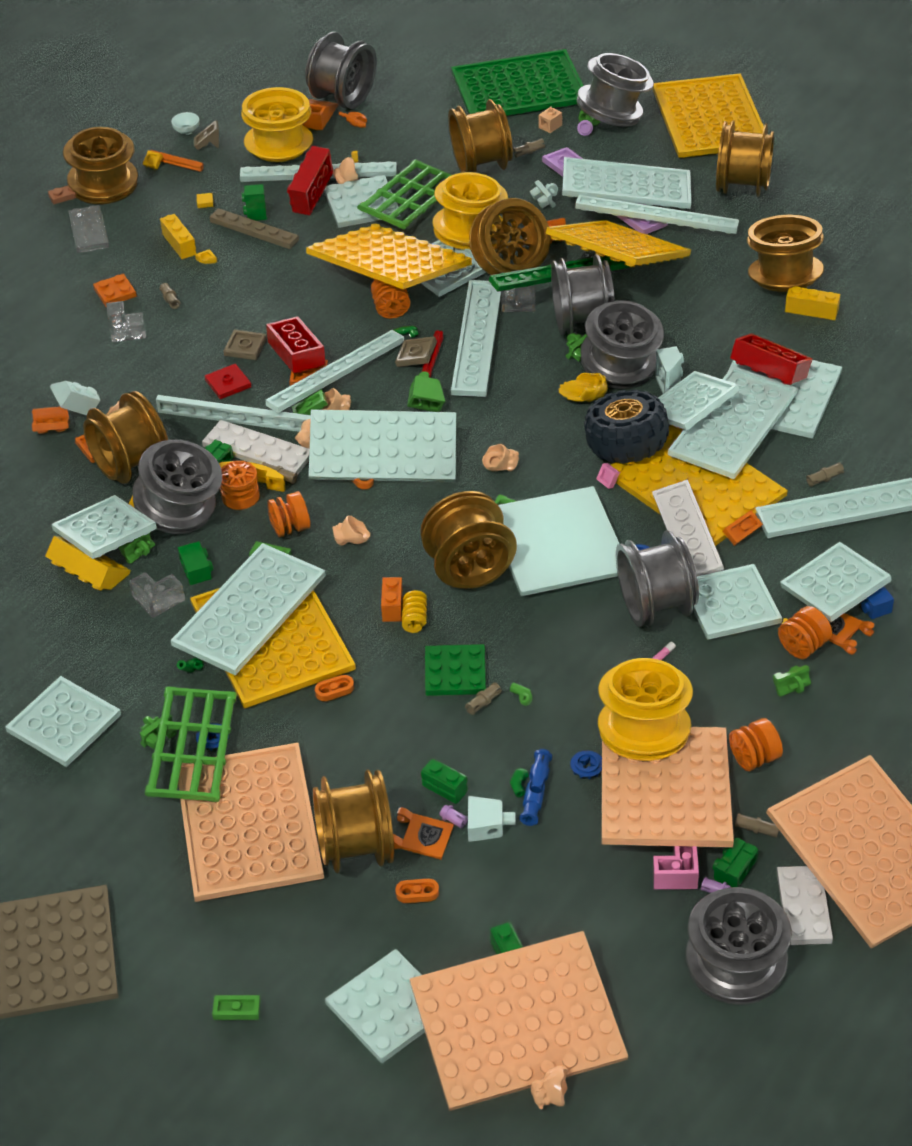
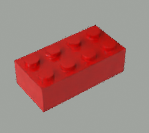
(310, 180)
(295, 344)
(771, 359)

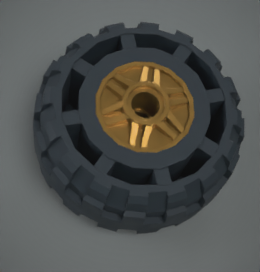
(626, 426)

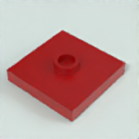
(227, 381)

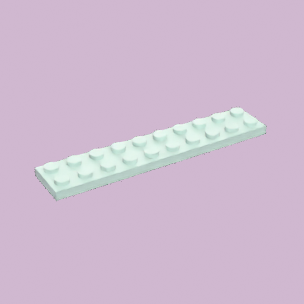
(476, 340)
(836, 508)

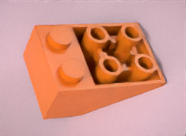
(320, 114)

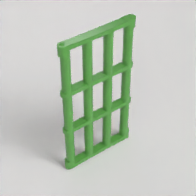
(391, 198)
(198, 760)

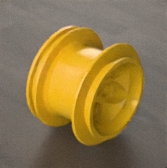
(277, 124)
(463, 199)
(645, 709)

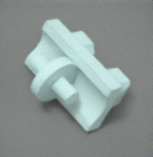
(544, 195)

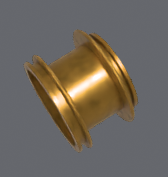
(480, 137)
(744, 158)
(100, 165)
(785, 252)
(123, 435)
(468, 540)
(354, 820)

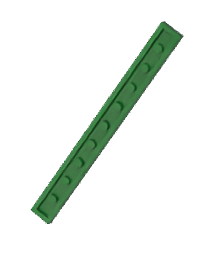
(542, 274)

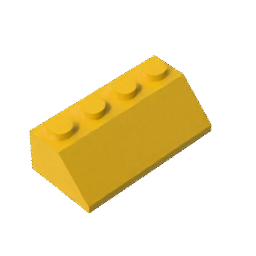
(100, 571)

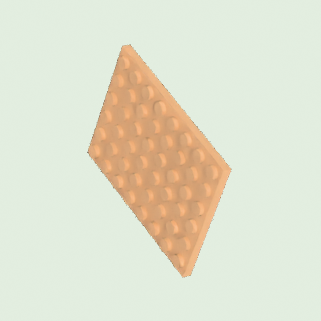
(671, 798)
(258, 829)
(857, 844)
(515, 1018)

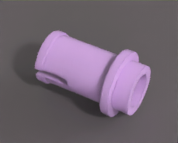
(453, 816)
(711, 886)

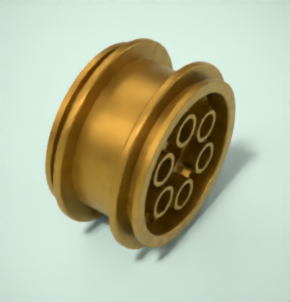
(533, 234)

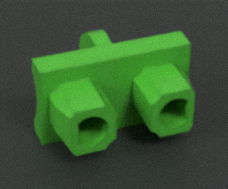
(574, 344)
(137, 548)
(794, 680)
(150, 731)

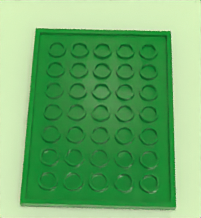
(519, 82)

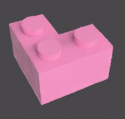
(677, 870)

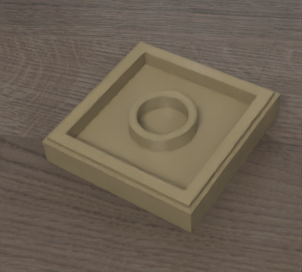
(245, 344)
(416, 351)

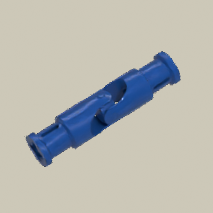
(535, 788)

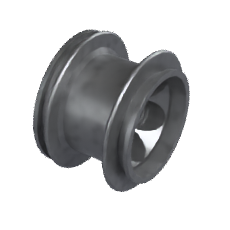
(341, 70)
(615, 90)
(579, 291)
(622, 343)
(177, 485)
(657, 578)
(738, 964)

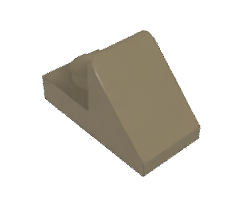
(209, 134)

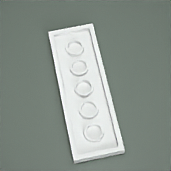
(259, 447)
(684, 519)

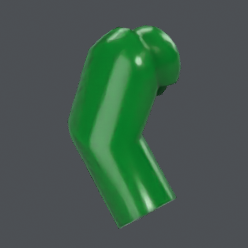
(411, 330)
(190, 665)
(518, 776)

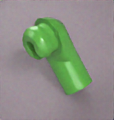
(524, 693)

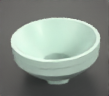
(185, 122)

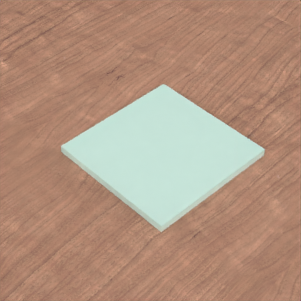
(560, 541)

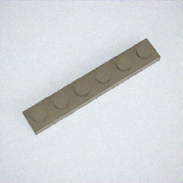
(254, 228)

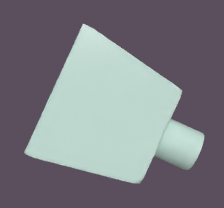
(487, 818)

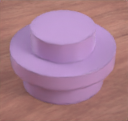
(585, 127)

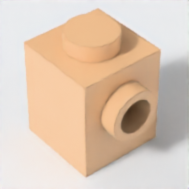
(550, 120)

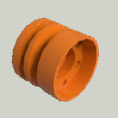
(389, 300)
(239, 485)
(288, 514)
(805, 632)
(755, 744)

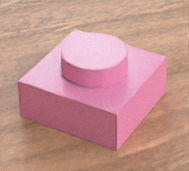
(608, 475)

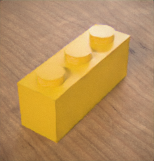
(178, 236)
(812, 303)

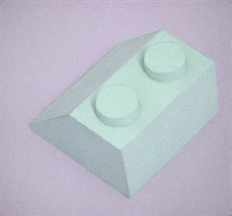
(668, 367)
(75, 397)

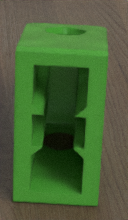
(426, 393)

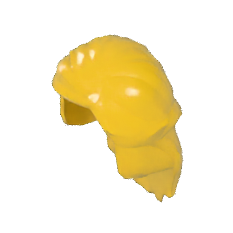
(585, 387)

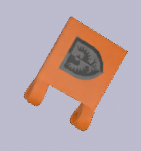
(845, 627)
(423, 834)

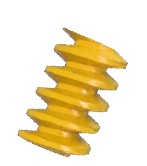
(414, 611)

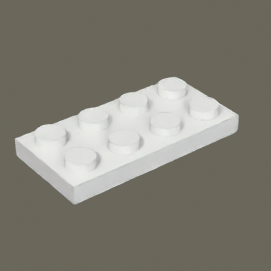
(805, 905)

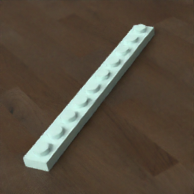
(279, 172)
(659, 214)
(334, 371)
(230, 413)

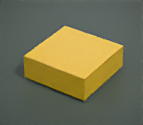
(152, 159)
(204, 200)

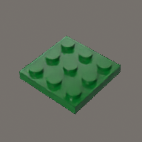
(454, 669)

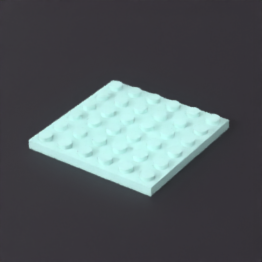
(811, 400)

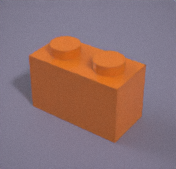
(392, 599)

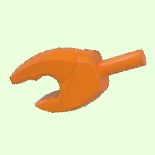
(355, 119)

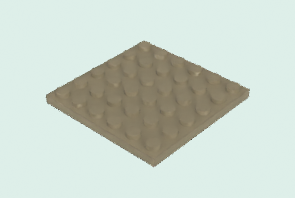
(56, 952)

